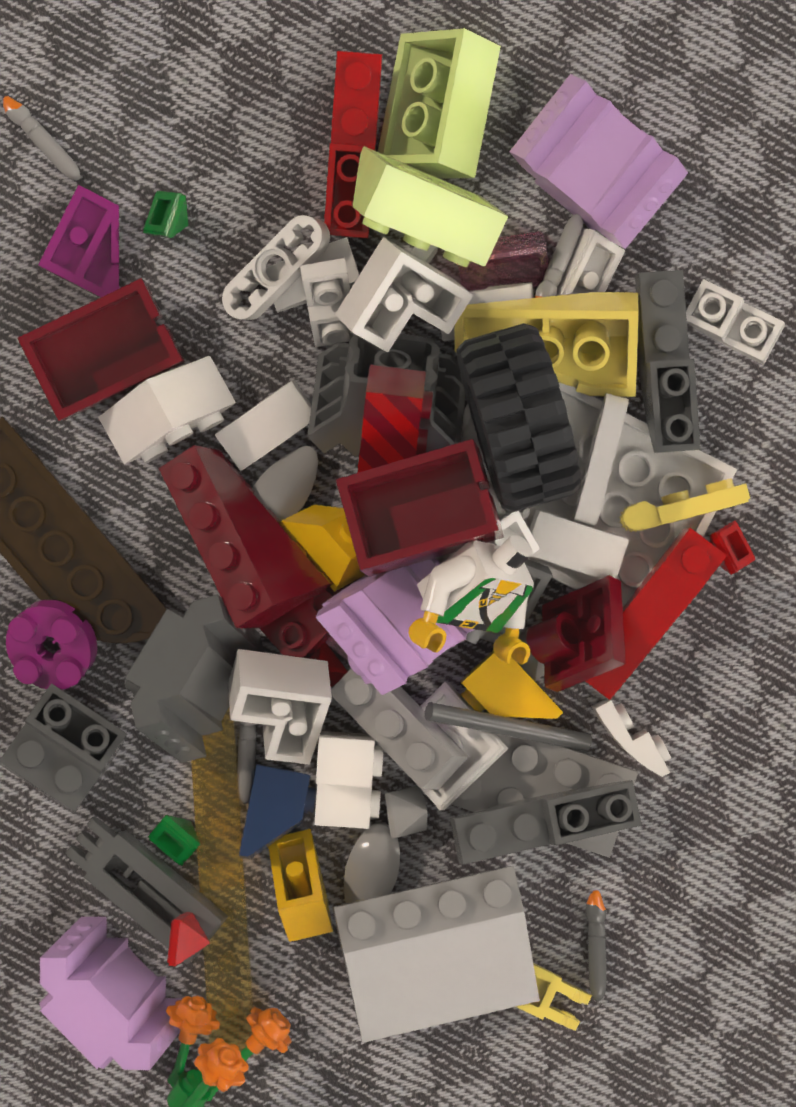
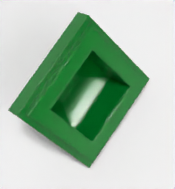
(167, 215)
(175, 838)

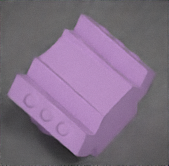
(597, 162)
(374, 622)
(105, 998)

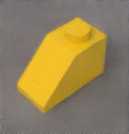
(327, 540)
(506, 691)
(299, 886)

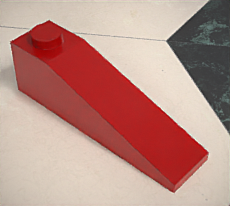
(660, 601)

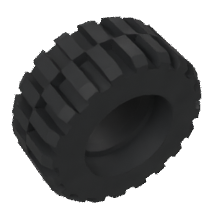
(519, 417)

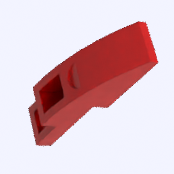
(352, 128)

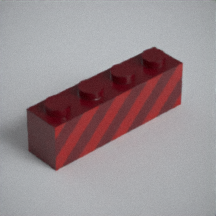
(392, 416)

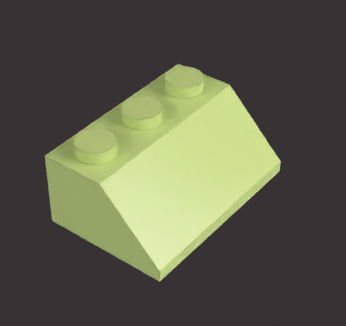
(439, 101)
(426, 209)

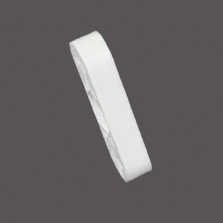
(244, 281)
(600, 459)

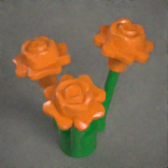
(219, 1062)

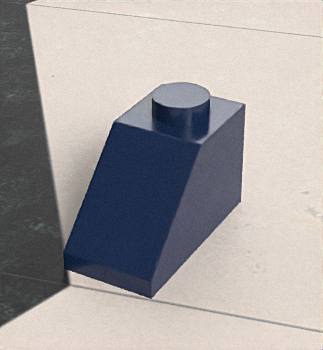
(275, 807)

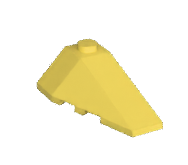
(586, 335)

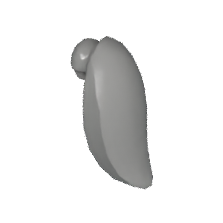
(288, 482)
(372, 864)

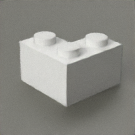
(393, 289)
(167, 410)
(285, 697)
(345, 779)

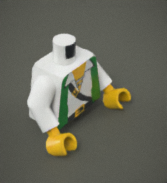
(478, 590)

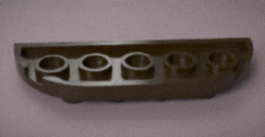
(65, 551)

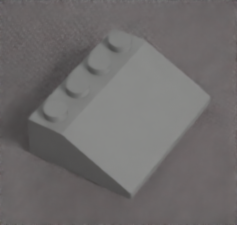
(437, 953)

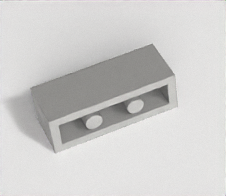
(401, 731)

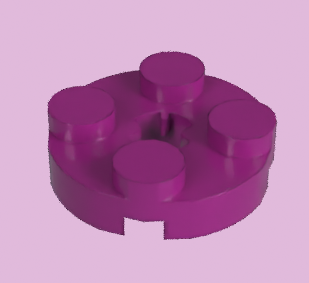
(31, 659)

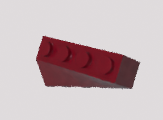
(240, 540)

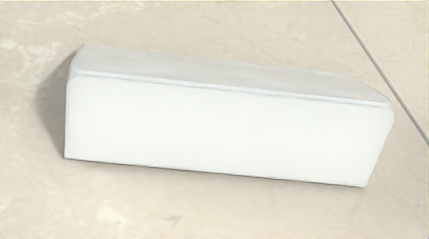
(590, 264)

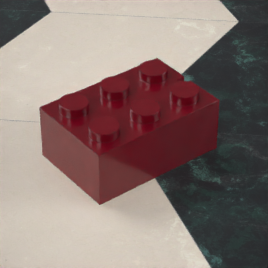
(100, 350)
(419, 508)

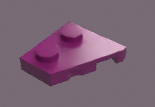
(86, 244)

